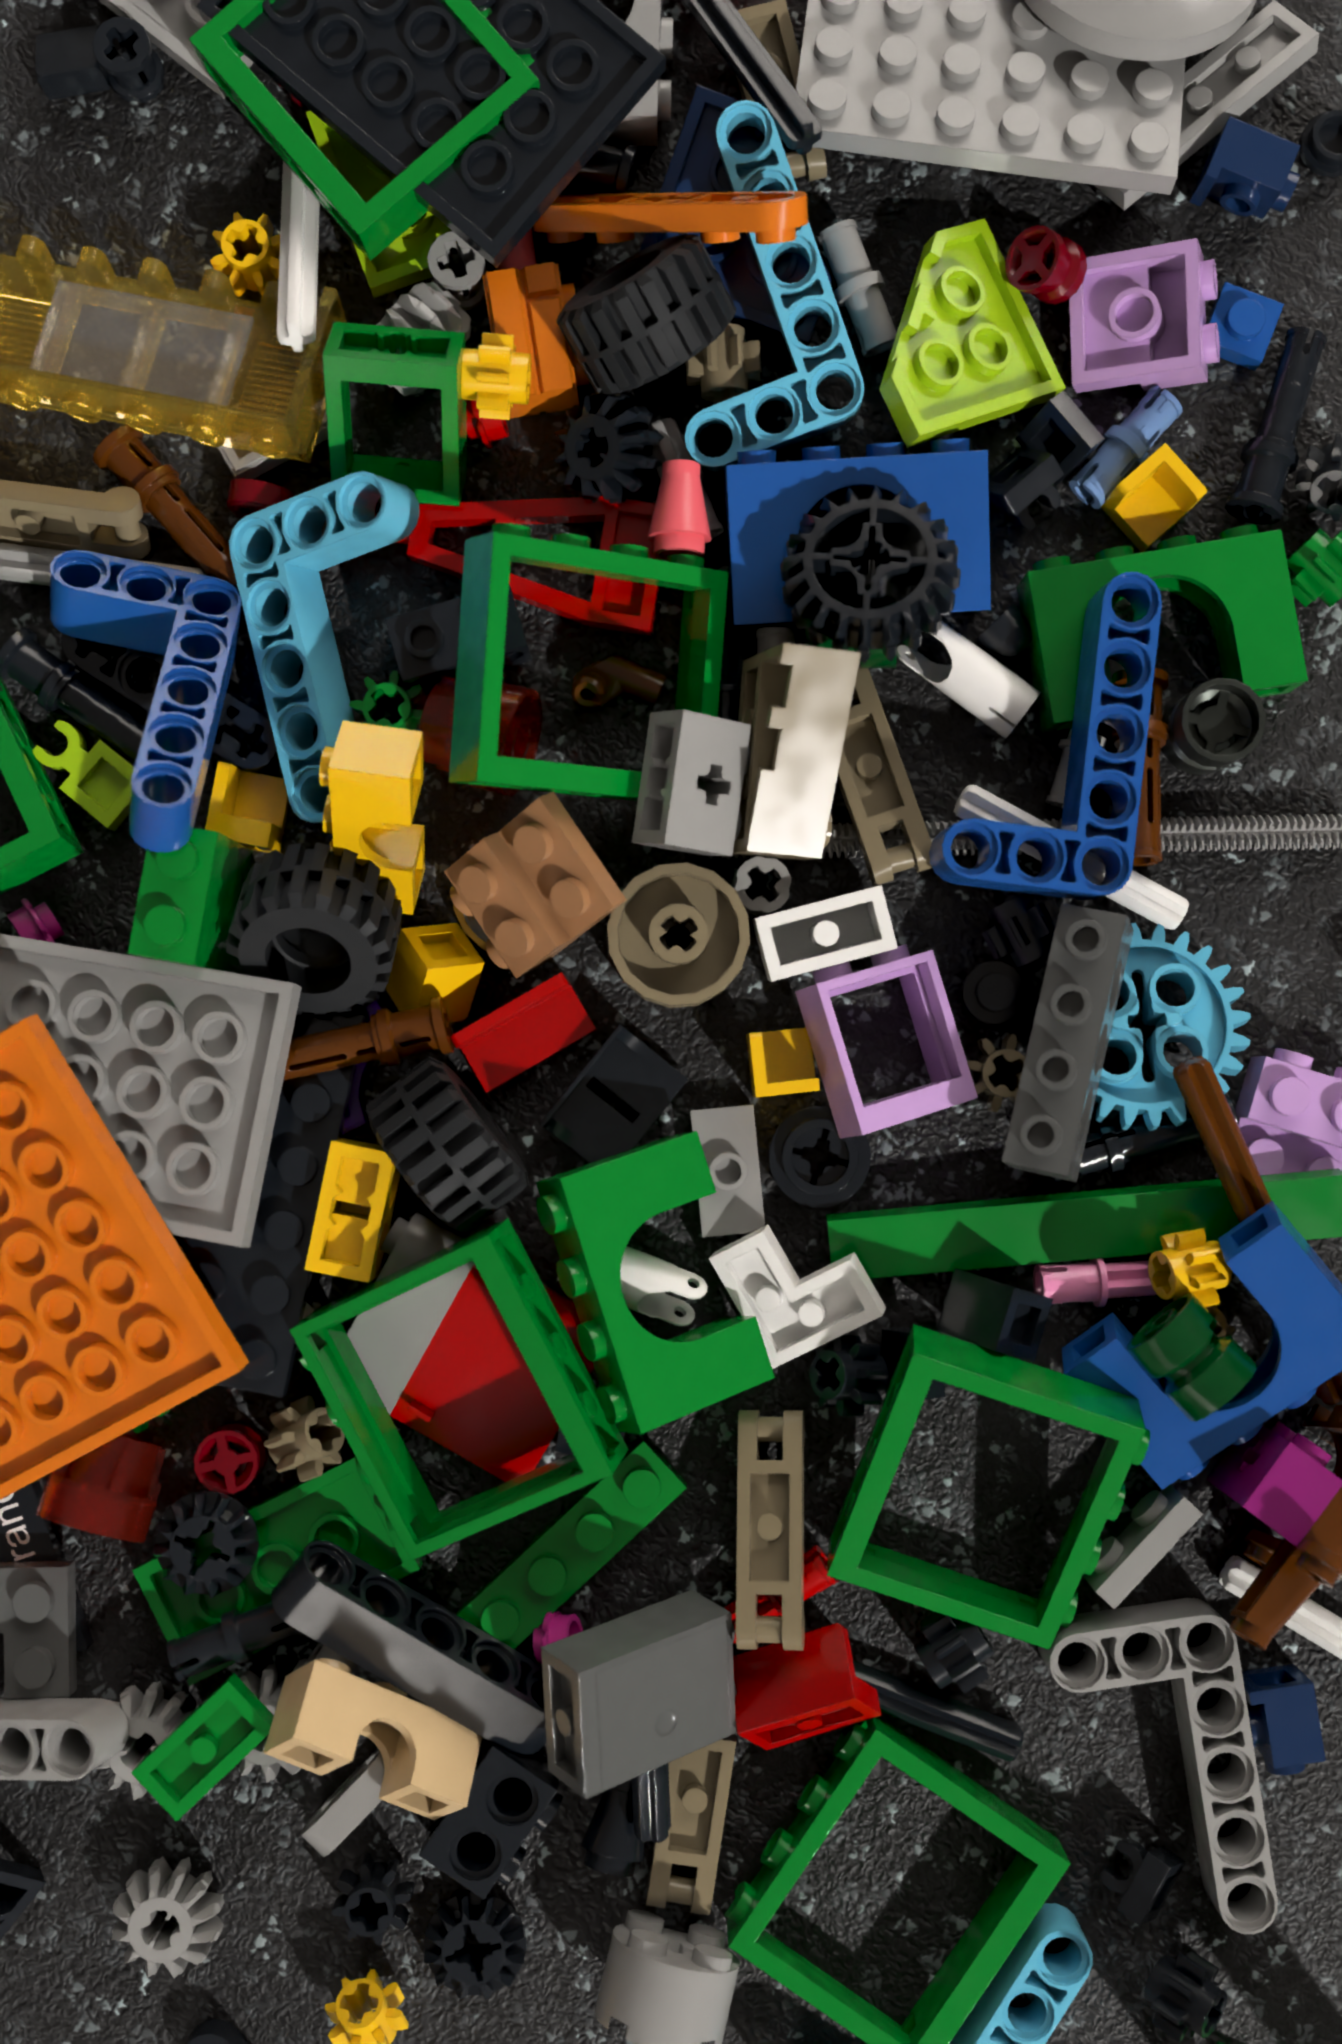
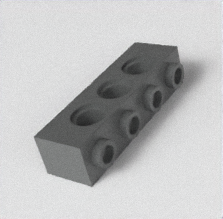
(1068, 1042)

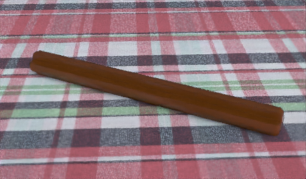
(1230, 1157)

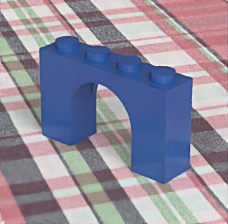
(770, 497)
(1299, 1357)

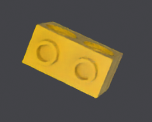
(353, 1211)

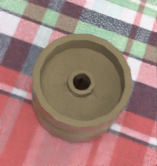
(688, 899)

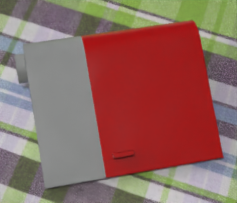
(451, 1361)

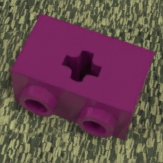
(1278, 1480)

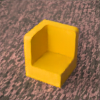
(1154, 497)
(248, 808)
(433, 964)
(781, 1062)

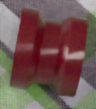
(1028, 266)
(217, 1462)

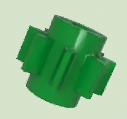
(1317, 569)
(392, 691)

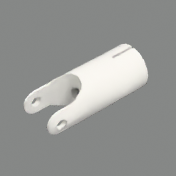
(975, 681)
(648, 1278)

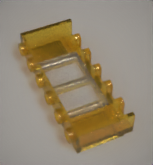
(159, 353)

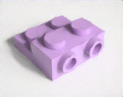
(1144, 318)
(1291, 1114)

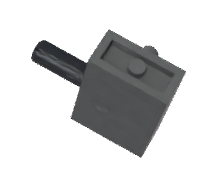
(638, 1698)

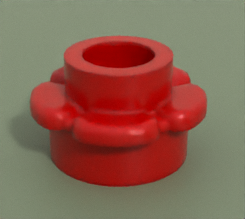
(484, 428)

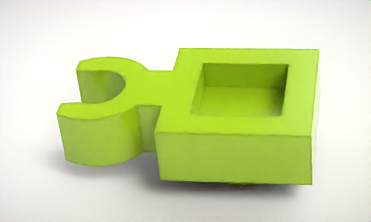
(97, 778)

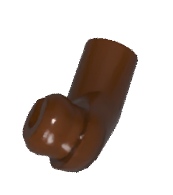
(614, 677)

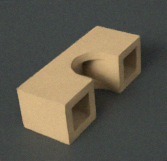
(423, 1752)

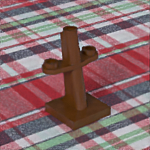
(1289, 1571)

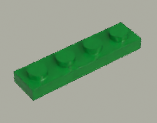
(574, 1546)

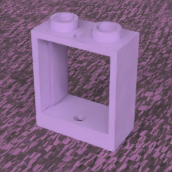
(935, 1032)

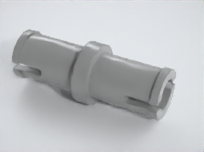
(858, 287)

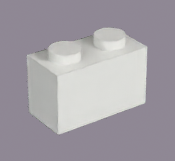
(824, 933)

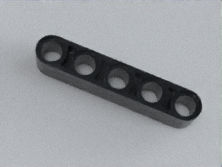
(415, 1645)

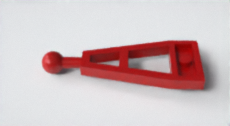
(613, 603)

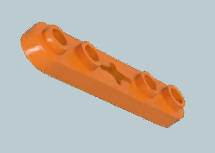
(713, 214)

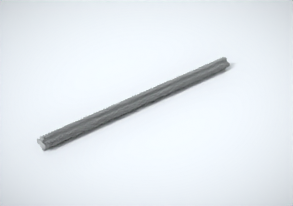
(1174, 832)

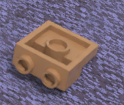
(533, 886)

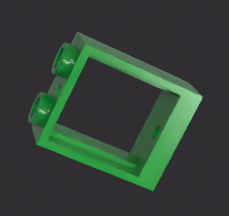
(400, 359)

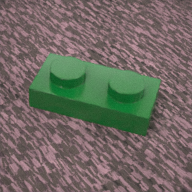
(204, 1747)

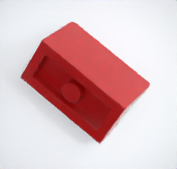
(524, 1032)
(800, 1693)

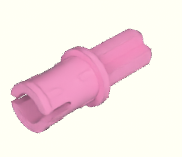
(1092, 1281)

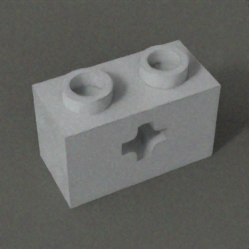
(692, 783)

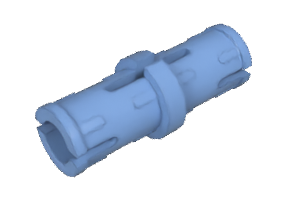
(1125, 446)

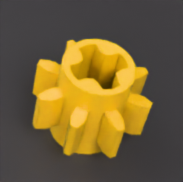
(248, 238)
(495, 376)
(1189, 1266)
(356, 2004)

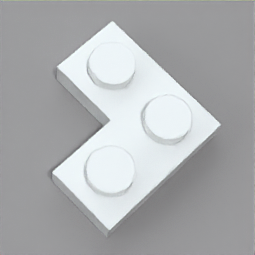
(793, 1311)

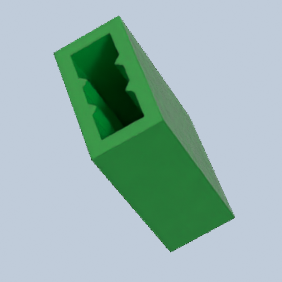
(190, 901)

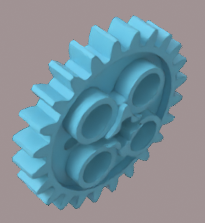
(1201, 1024)

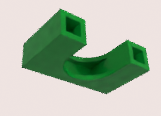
(1233, 581)
(591, 1221)

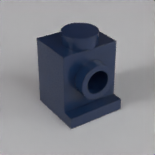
(1248, 171)
(1284, 1718)

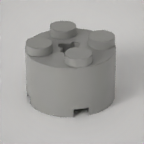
(667, 1982)

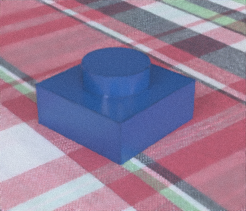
(1244, 324)

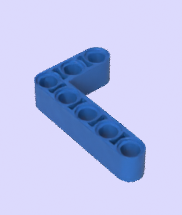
(196, 629)
(1088, 765)

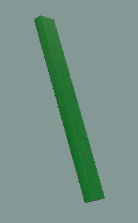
(1068, 1224)

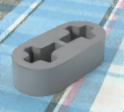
(346, 1806)

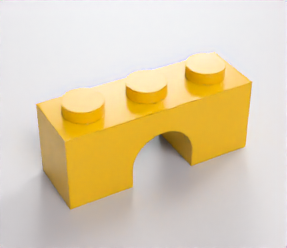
(372, 802)

